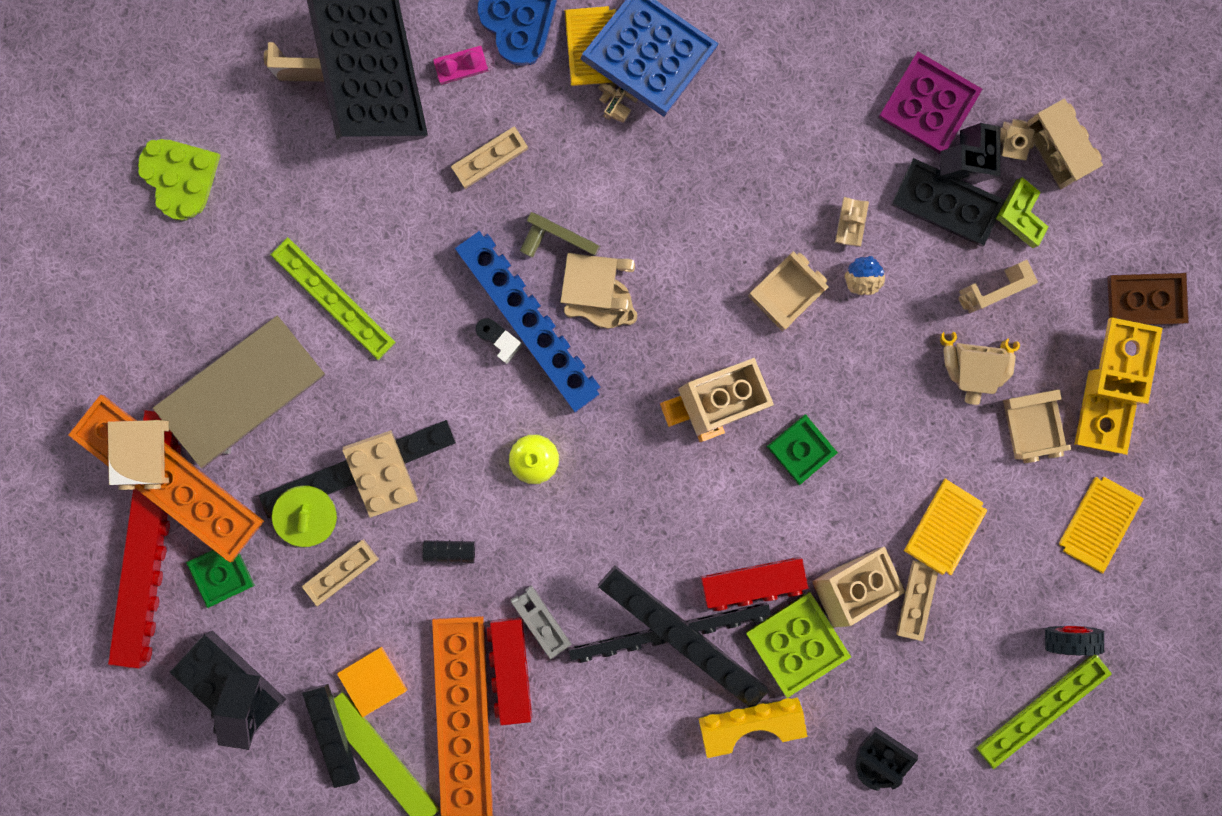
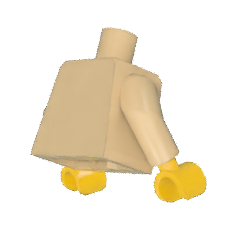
(978, 367)

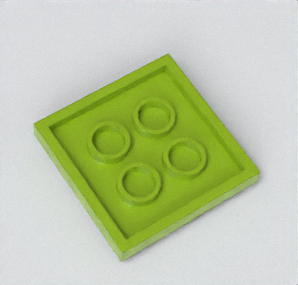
(798, 644)

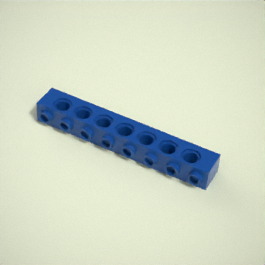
(470, 252)

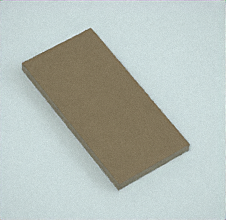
(239, 391)

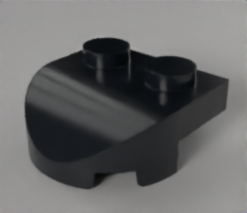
(883, 761)

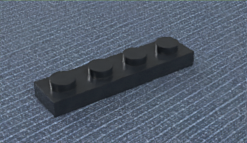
(331, 736)

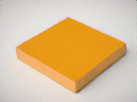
(372, 681)

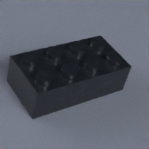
(210, 664)

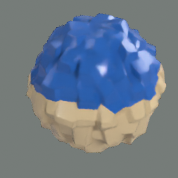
(865, 276)

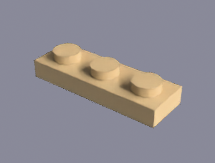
(489, 157)
(340, 572)
(917, 601)

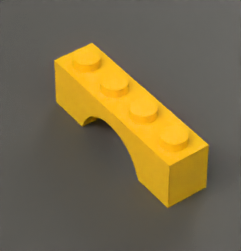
(723, 730)

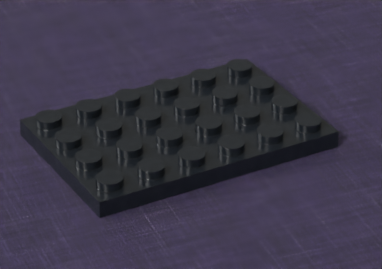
(367, 69)

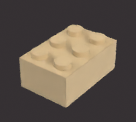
(1064, 144)
(725, 396)

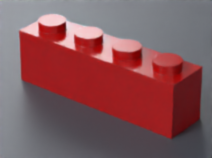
(753, 583)
(510, 671)

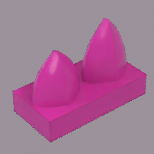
(460, 65)

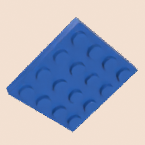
(649, 53)

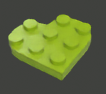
(180, 176)

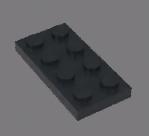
(948, 202)

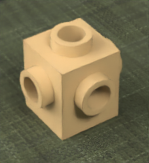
(1016, 139)

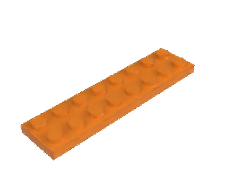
(188, 496)
(462, 716)

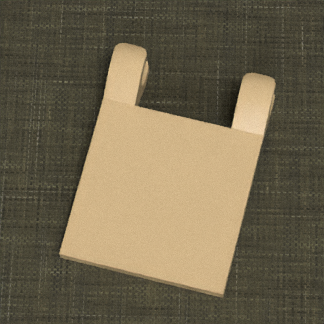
(591, 281)

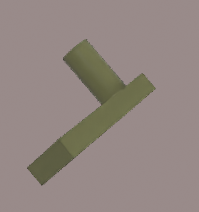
(541, 225)

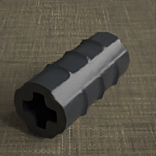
(448, 552)

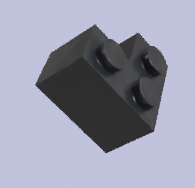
(976, 156)
(236, 710)

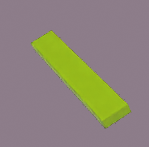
(333, 298)
(1043, 711)
(383, 760)

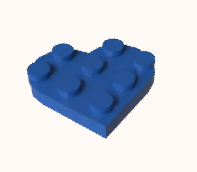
(519, 27)

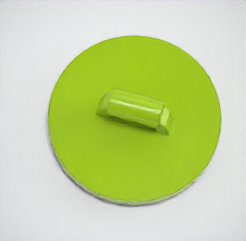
(304, 516)

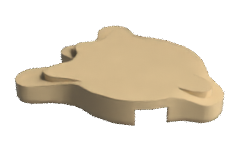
(605, 317)

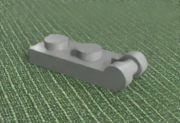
(541, 623)

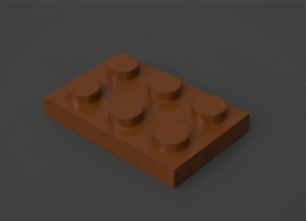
(1149, 298)

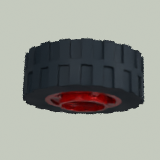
(1074, 640)

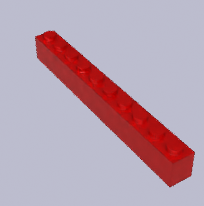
(140, 575)

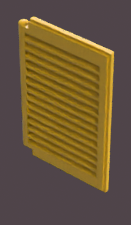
(581, 30)
(1100, 523)
(946, 528)

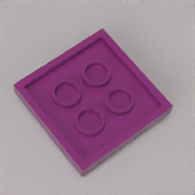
(930, 103)

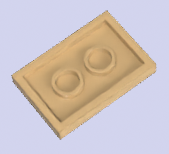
(380, 473)

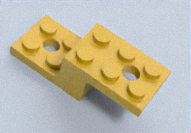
(1118, 385)

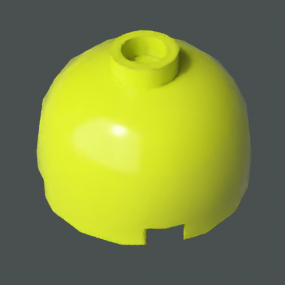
(534, 459)

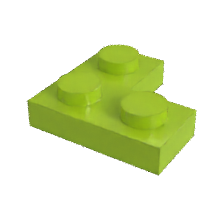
(1017, 213)

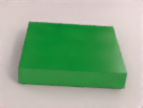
(802, 449)
(218, 578)

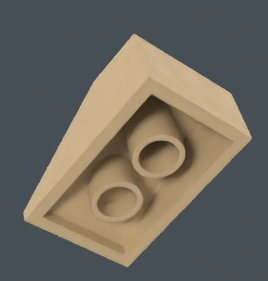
(858, 588)

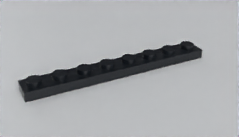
(340, 476)
(682, 637)
(634, 641)

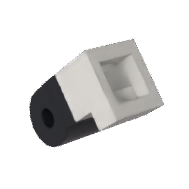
(492, 332)

